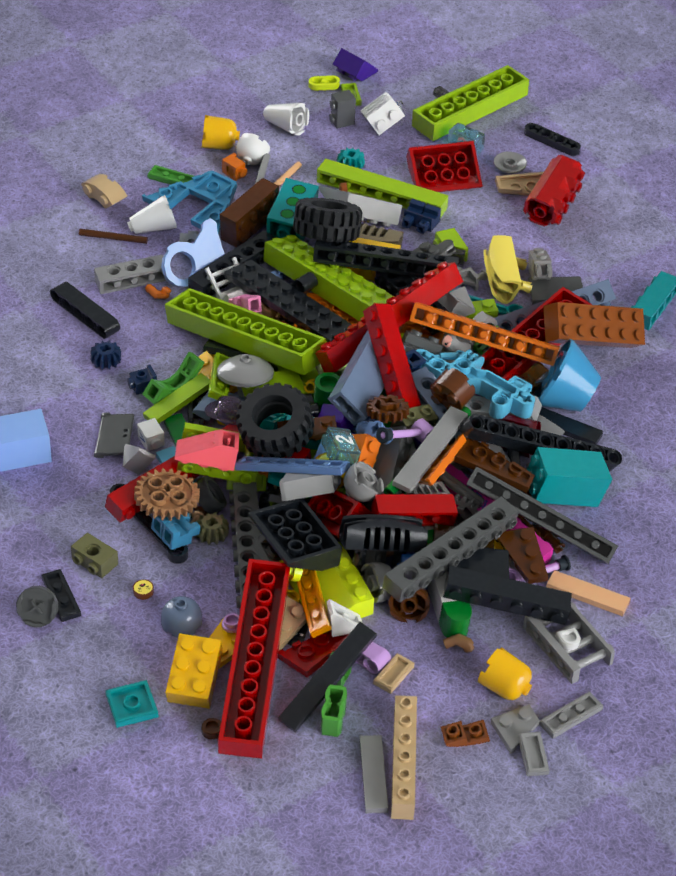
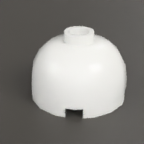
(251, 149)

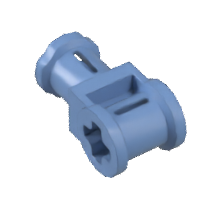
(371, 428)

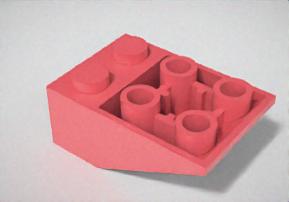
(210, 449)

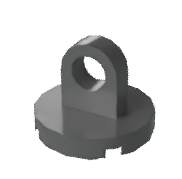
(37, 606)

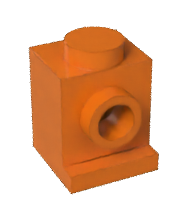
(234, 167)

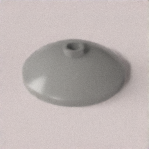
(245, 371)

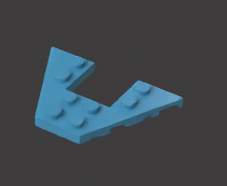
(209, 187)

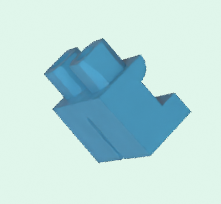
(175, 532)

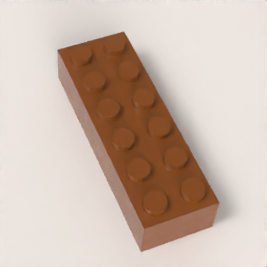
(594, 325)

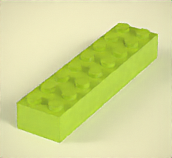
(470, 102)

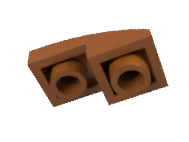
(463, 735)

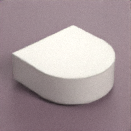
(568, 639)

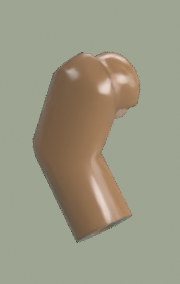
(461, 641)

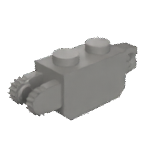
(539, 264)

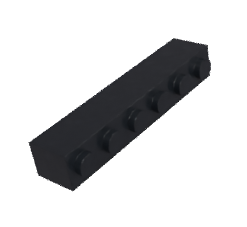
(507, 595)

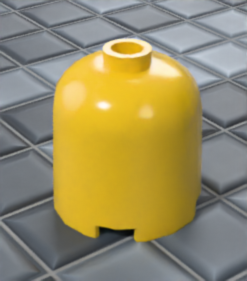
(219, 133)
(506, 675)

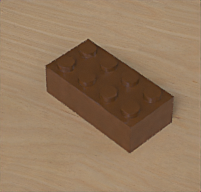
(248, 213)

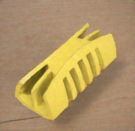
(503, 269)

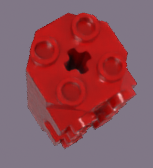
(554, 190)

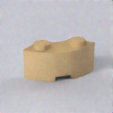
(103, 190)

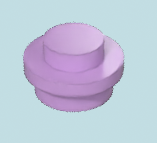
(230, 623)

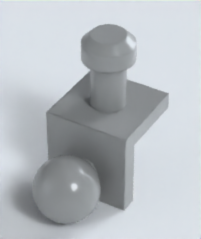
(471, 278)

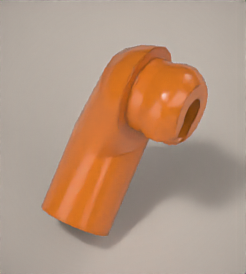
(158, 294)

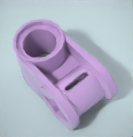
(374, 658)

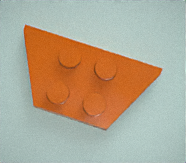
(443, 460)

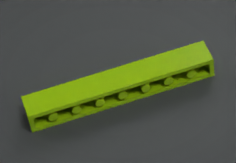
(377, 186)

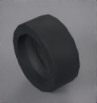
(211, 495)

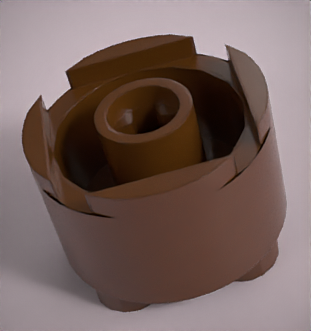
(452, 389)

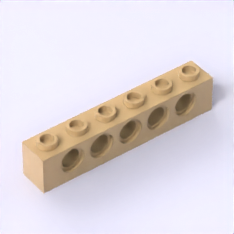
(404, 758)

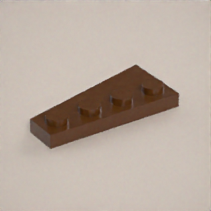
(478, 454)

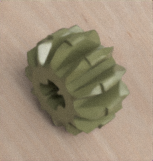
(213, 528)

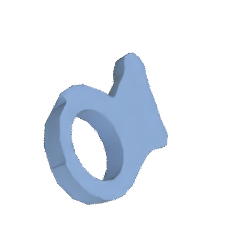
(202, 253)

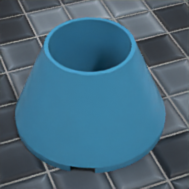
(569, 381)

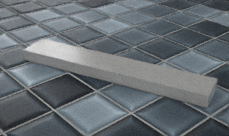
(429, 449)

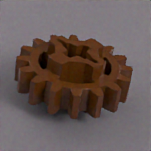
(387, 408)

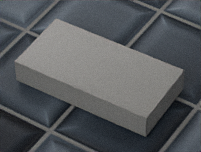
(533, 754)

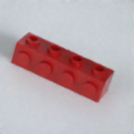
(429, 507)

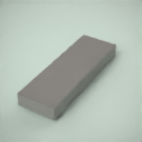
(571, 715)

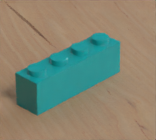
(656, 297)

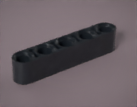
(85, 310)

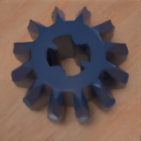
(105, 355)

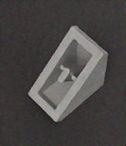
(136, 458)

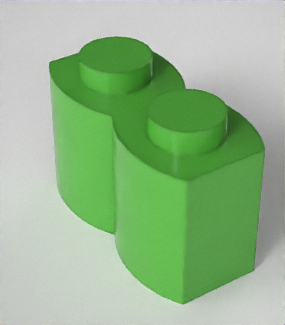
(333, 710)

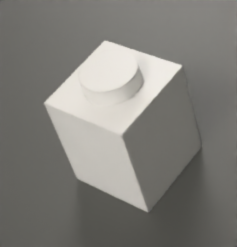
(151, 434)

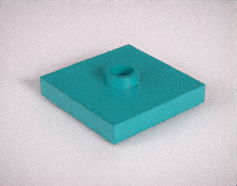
(131, 703)

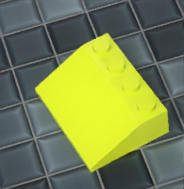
(344, 586)

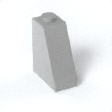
(306, 485)

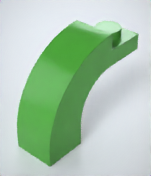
(188, 370)

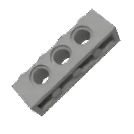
(129, 274)

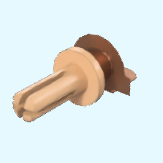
(197, 512)

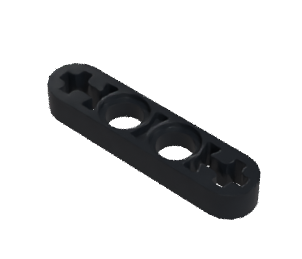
(567, 146)

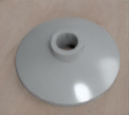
(510, 162)

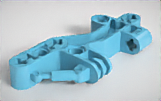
(504, 395)

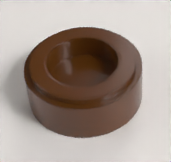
(210, 728)

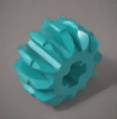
(351, 157)

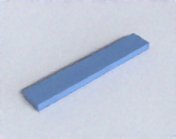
(292, 465)

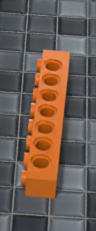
(484, 333)

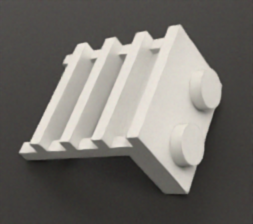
(382, 113)
(226, 295)

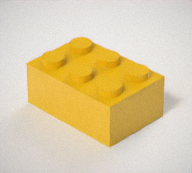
(194, 671)

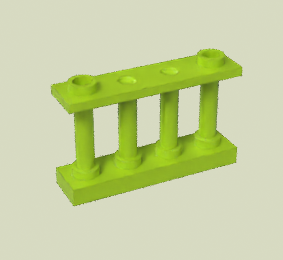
(244, 477)

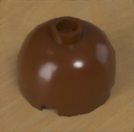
(417, 604)

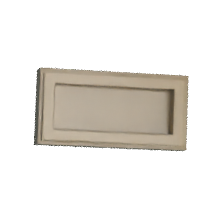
(393, 673)

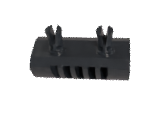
(382, 534)

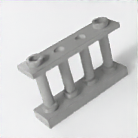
(560, 656)

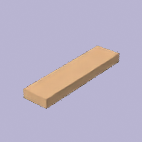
(589, 593)

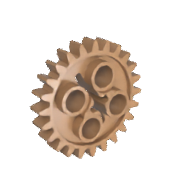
(166, 494)

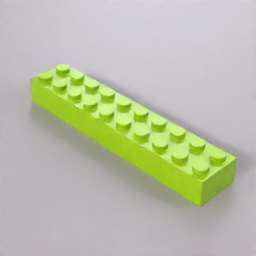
(335, 283)
(245, 330)

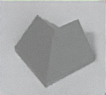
(458, 302)

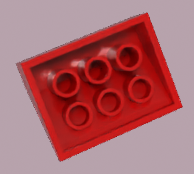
(444, 166)

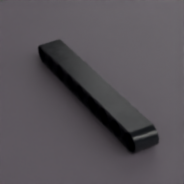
(528, 439)

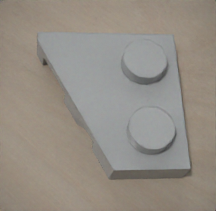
(514, 722)

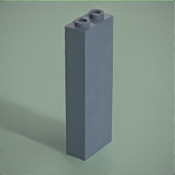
(358, 383)

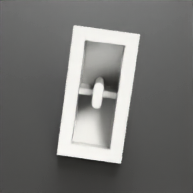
(341, 619)

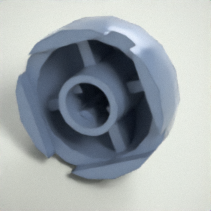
(181, 616)

